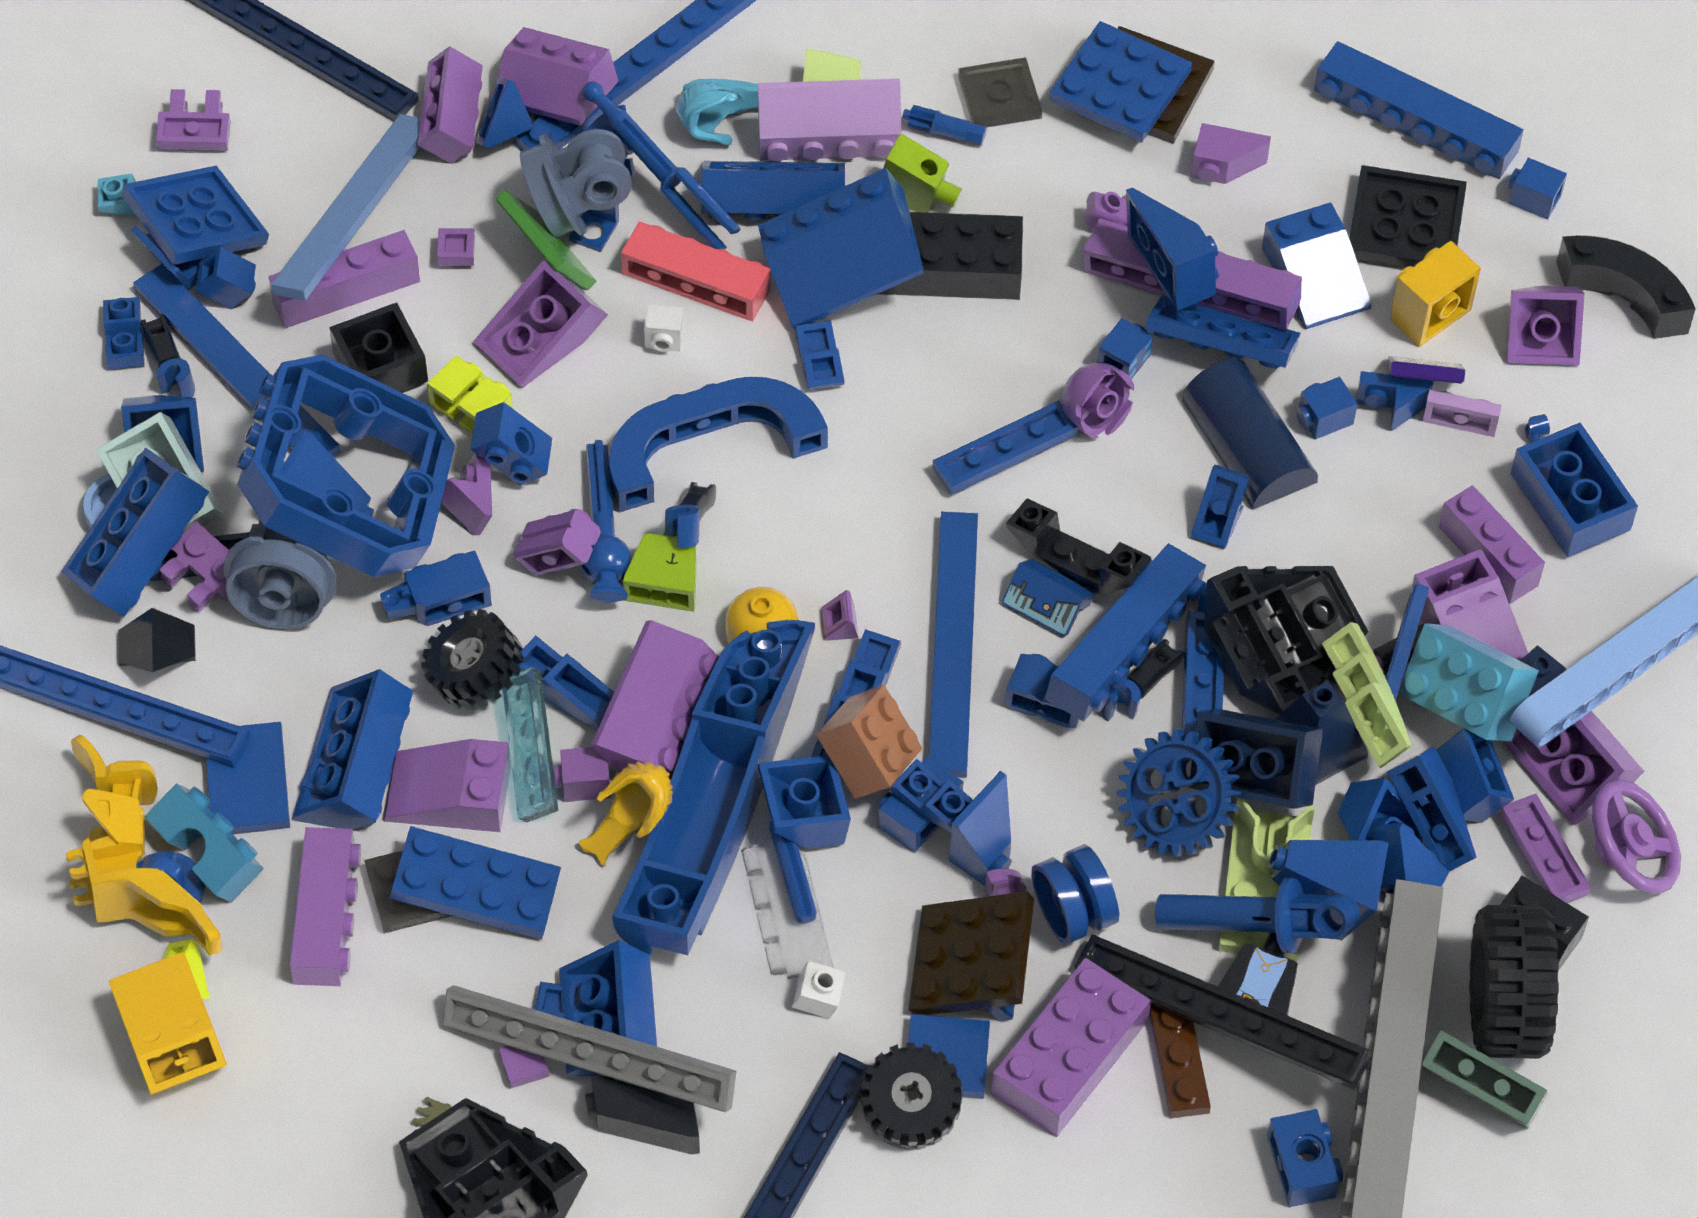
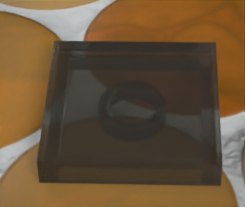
(1000, 93)

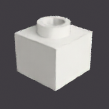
(664, 327)
(818, 989)

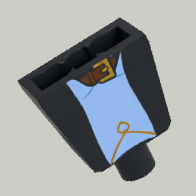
(1263, 975)

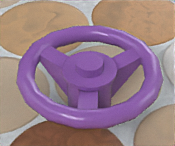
(1627, 837)

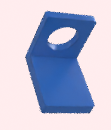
(605, 219)

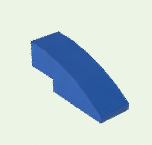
(567, 683)

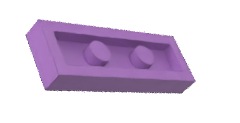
(1545, 849)

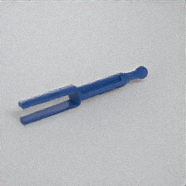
(662, 167)

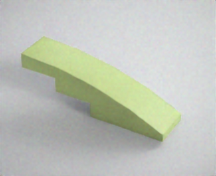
(1367, 694)

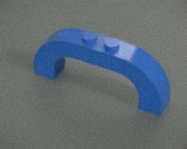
(707, 411)

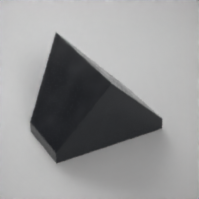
(156, 641)

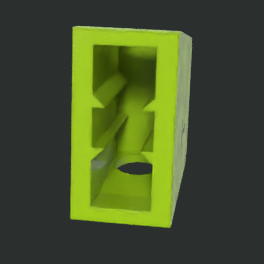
(921, 175)
(662, 573)

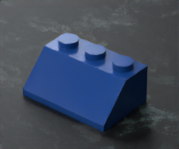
(612, 994)

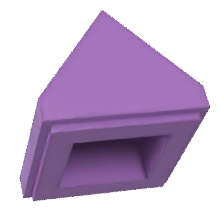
(840, 618)

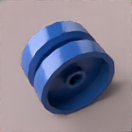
(1075, 894)

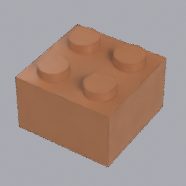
(869, 741)

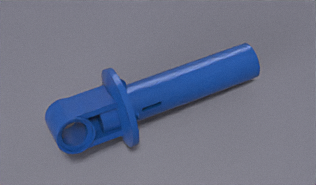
(1288, 915)

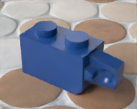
(440, 590)

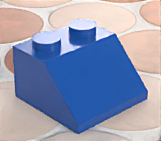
(806, 801)

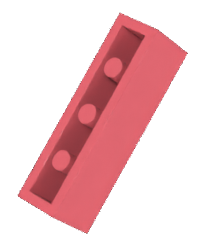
(695, 271)

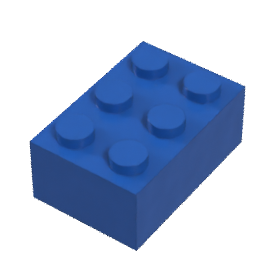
(1574, 489)

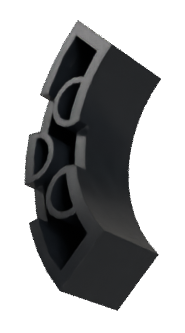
(1622, 269)

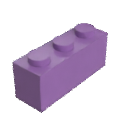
(450, 105)
(1477, 525)

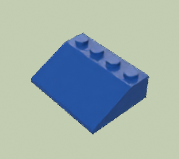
(842, 248)

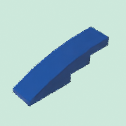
(868, 670)

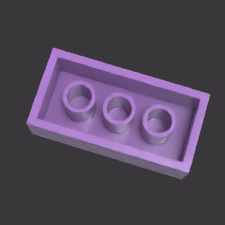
(1070, 1047)

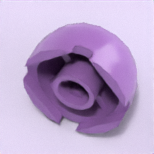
(1097, 398)

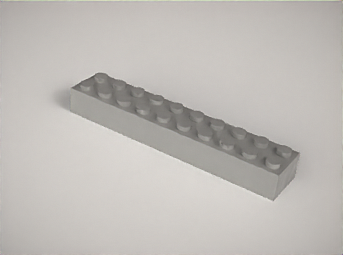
(1396, 1038)

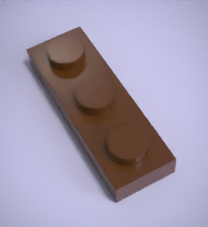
(1179, 1064)

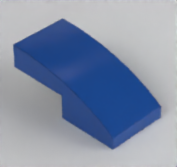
(819, 355)

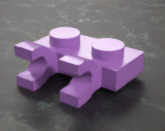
(193, 129)
(203, 556)

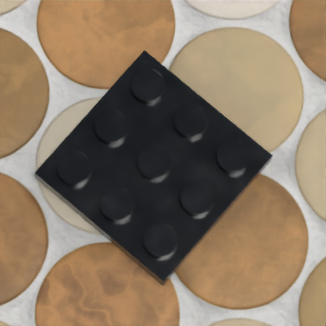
(1404, 215)

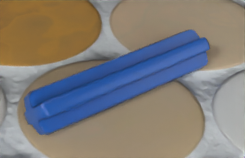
(794, 878)

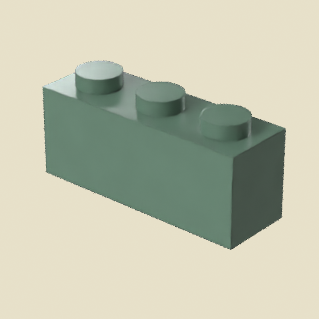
(1484, 1079)

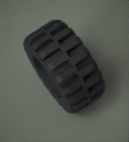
(1513, 981)

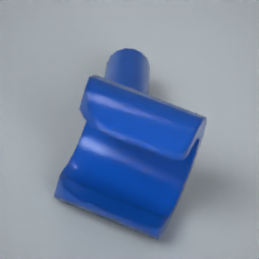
(1537, 427)

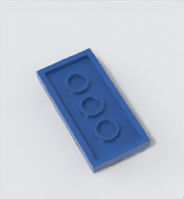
(1223, 331)
(475, 882)

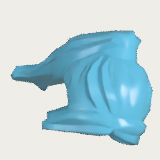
(709, 101)

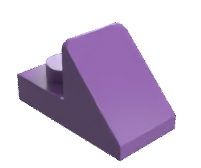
(471, 495)

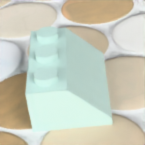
(165, 441)

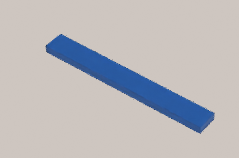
(216, 345)
(954, 642)
(122, 707)

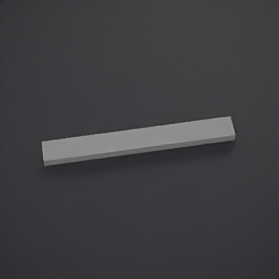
(589, 1048)

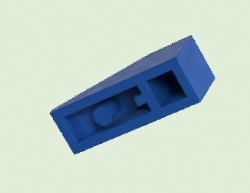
(1434, 807)

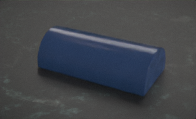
(1248, 432)

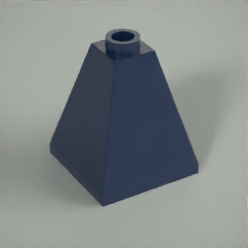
(1340, 738)

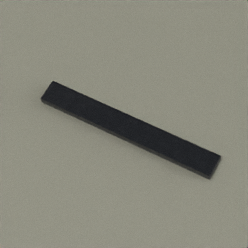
(1232, 1014)

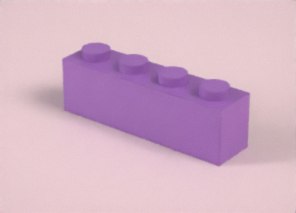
(355, 278)
(323, 907)

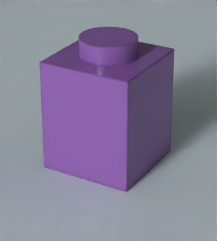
(581, 774)

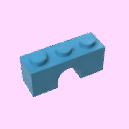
(226, 862)

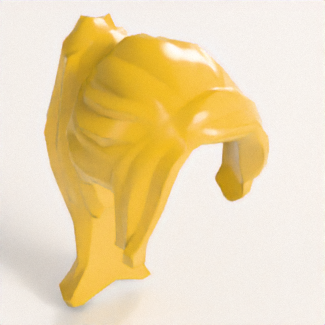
(639, 803)

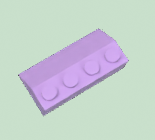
(828, 119)

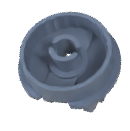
(576, 178)
(278, 579)

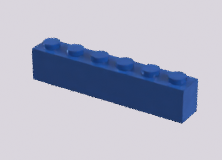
(1418, 110)
(1126, 632)

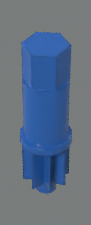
(942, 124)

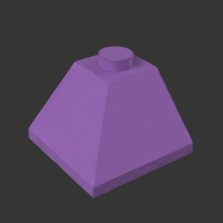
(1545, 325)

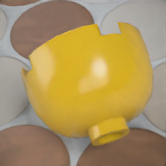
(755, 609)

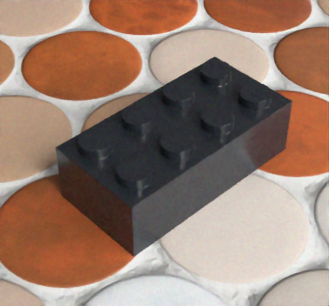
(966, 256)

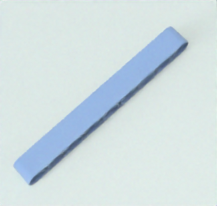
(1609, 667)

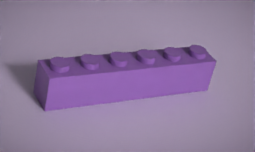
(1241, 290)

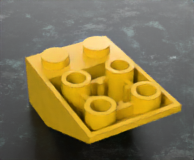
(167, 1023)

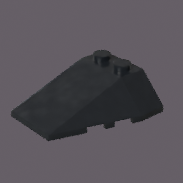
(1273, 628)
(486, 1168)

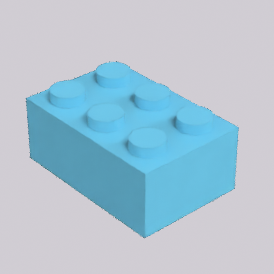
(1467, 681)

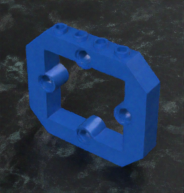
(330, 518)

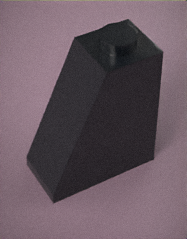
(643, 1115)

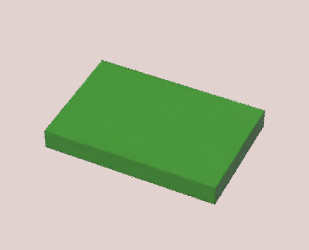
(550, 247)

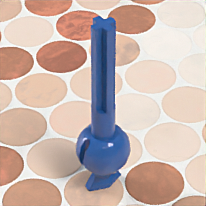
(609, 554)

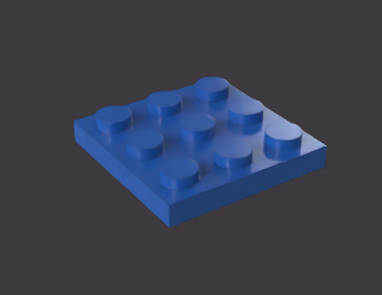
(1120, 81)
(194, 214)

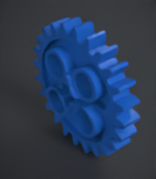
(1186, 826)

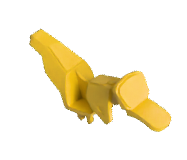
(116, 847)

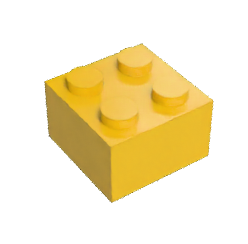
(1434, 293)

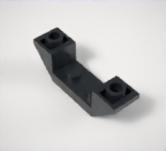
(1102, 572)

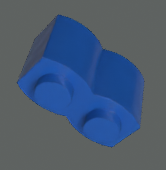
(1029, 688)

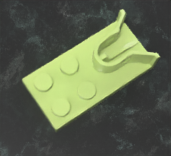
(1248, 872)

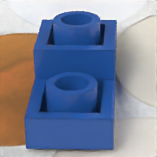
(123, 333)
(930, 795)

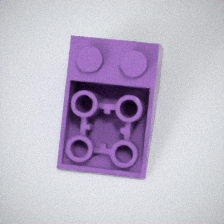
(1471, 599)

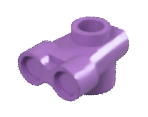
(1106, 207)

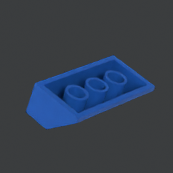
(768, 186)
(135, 532)
(363, 734)

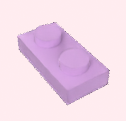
(1462, 413)

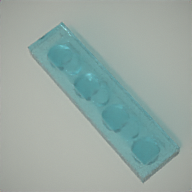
(530, 746)

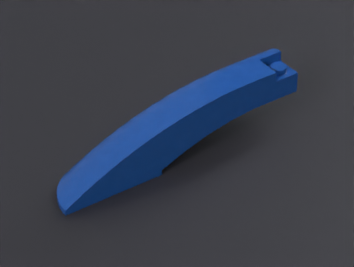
(713, 788)

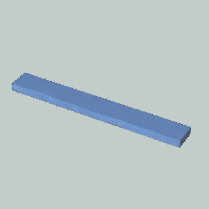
(349, 210)

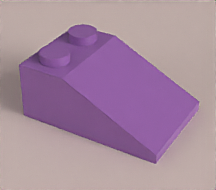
(539, 325)
(451, 785)

